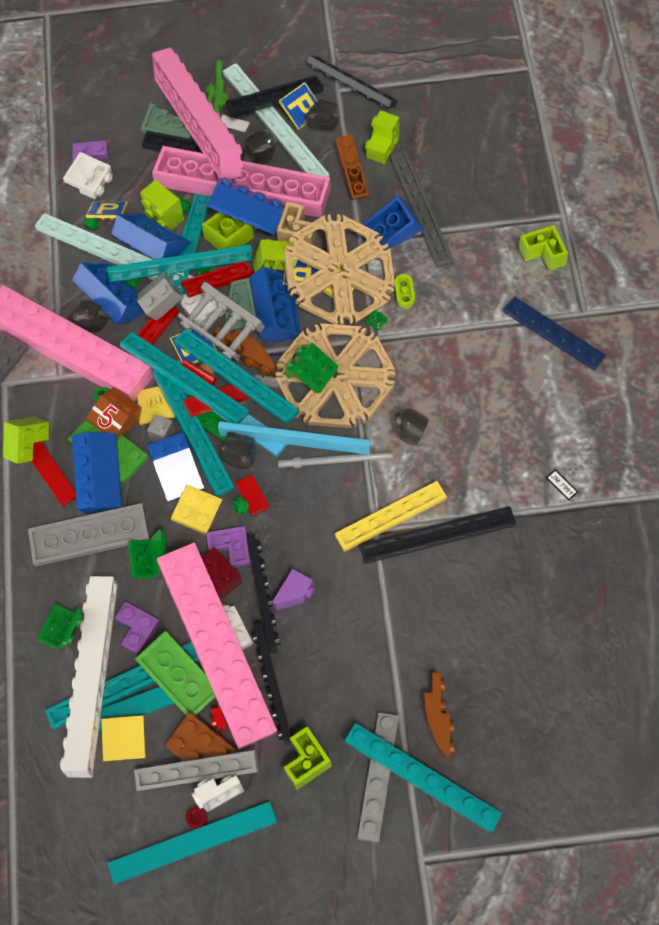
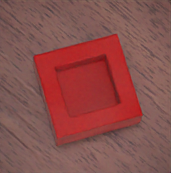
(218, 720)

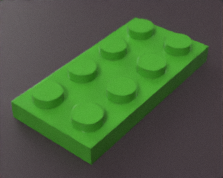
(129, 455)
(176, 674)

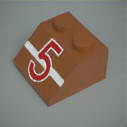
(114, 413)

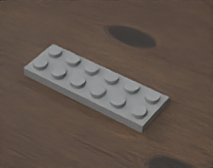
(87, 534)

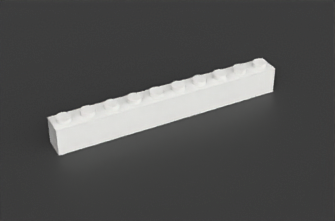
(90, 678)

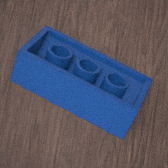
(246, 205)
(148, 236)
(115, 297)
(274, 306)
(96, 472)

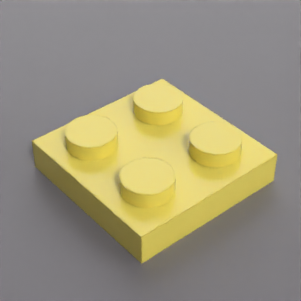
(196, 509)

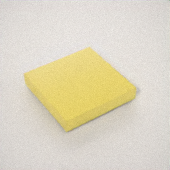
(123, 738)

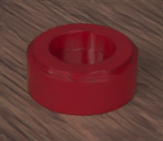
(196, 818)

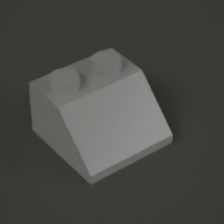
(159, 296)

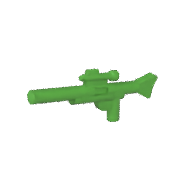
(217, 91)

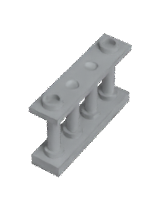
(237, 314)

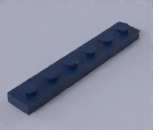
(554, 333)

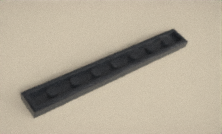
(437, 535)

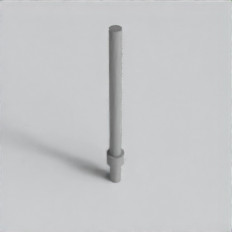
(298, 462)

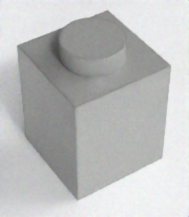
(160, 428)

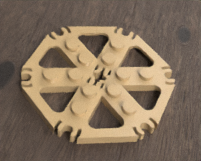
(329, 262)
(347, 376)

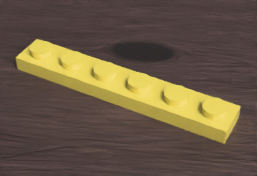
(390, 516)

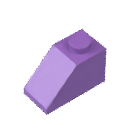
(294, 591)

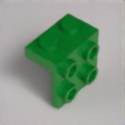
(311, 367)
(144, 556)
(59, 627)

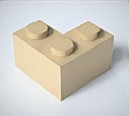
(293, 221)

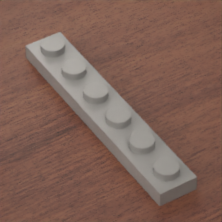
(196, 770)
(377, 783)

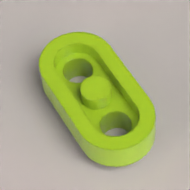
(404, 292)

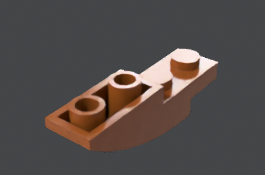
(351, 167)
(252, 353)
(439, 724)

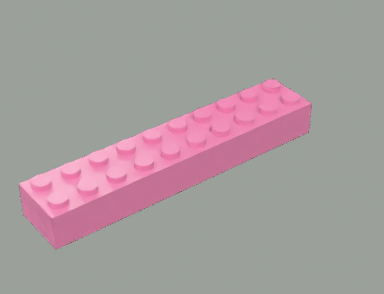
(197, 114)
(193, 174)
(71, 345)
(216, 646)

